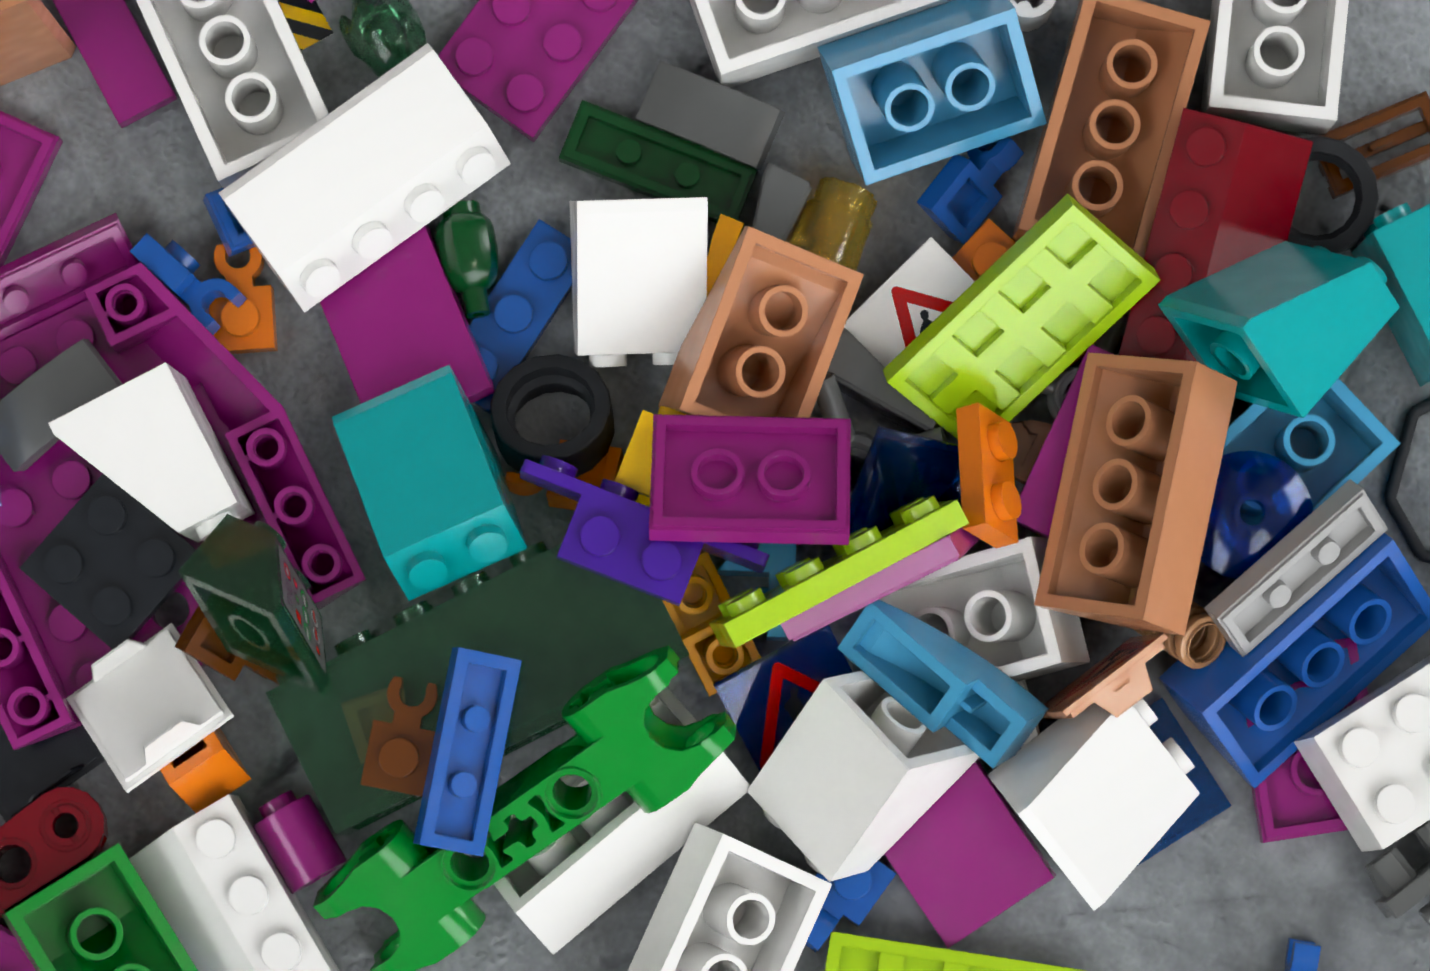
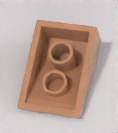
(763, 333)

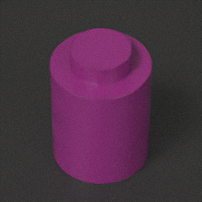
(298, 840)

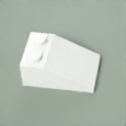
(990, 609)

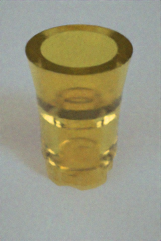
(836, 222)

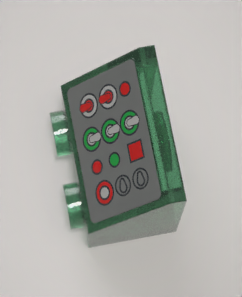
(258, 601)

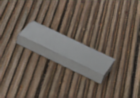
(1296, 568)

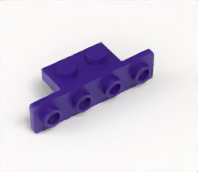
(612, 535)

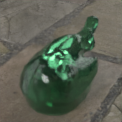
(382, 32)

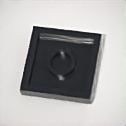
(110, 562)

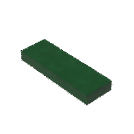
(655, 161)

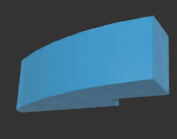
(943, 682)

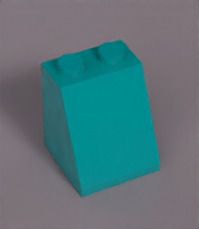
(1402, 250)
(1283, 321)
(430, 482)

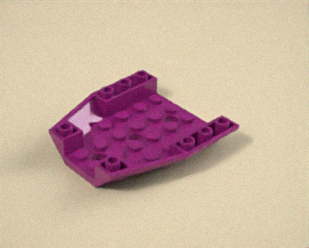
(135, 329)

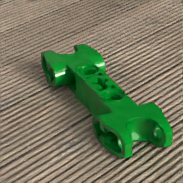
(615, 750)

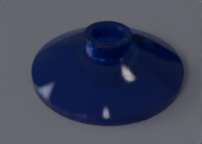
(1271, 483)

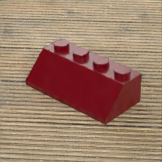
(1221, 201)

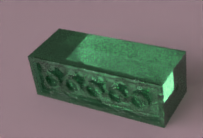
(541, 611)

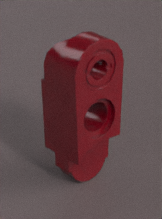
(50, 854)

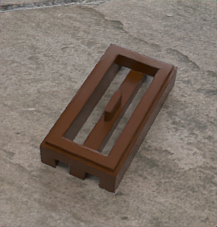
(1421, 102)

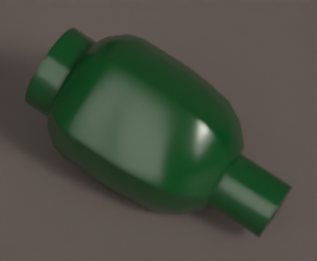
(468, 254)

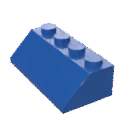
(1369, 601)

